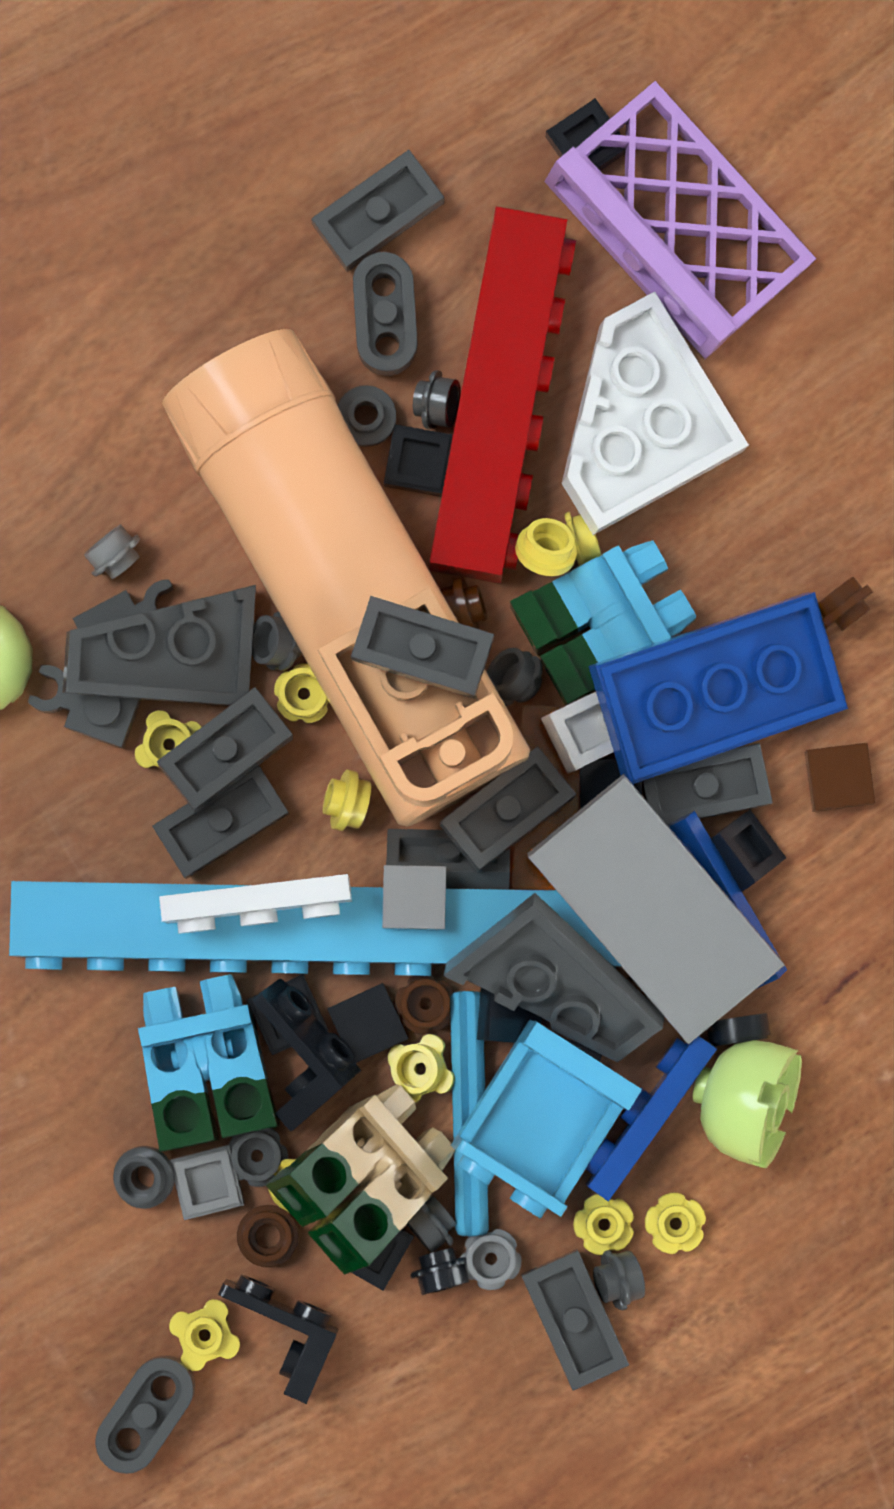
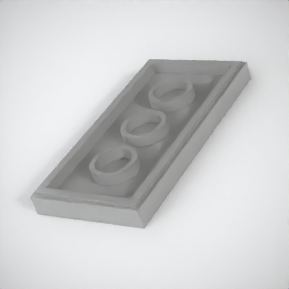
(655, 909)

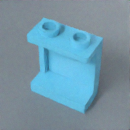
(542, 1119)

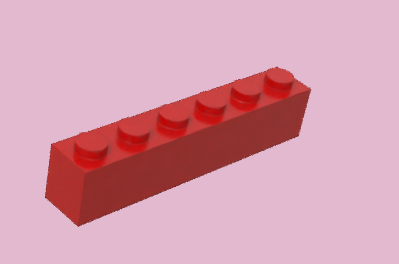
(499, 395)

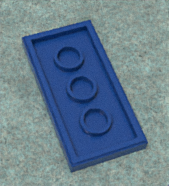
(718, 687)

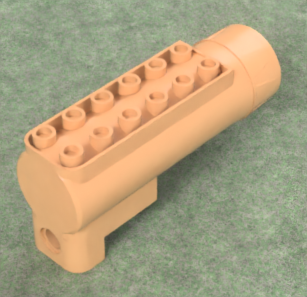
(322, 544)

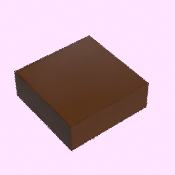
(839, 777)

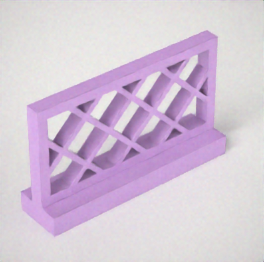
(635, 240)

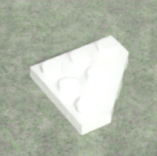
(643, 418)

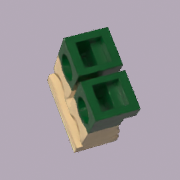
(378, 1157)

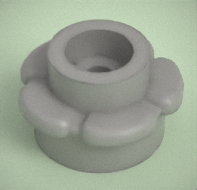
(113, 553)
(507, 1264)

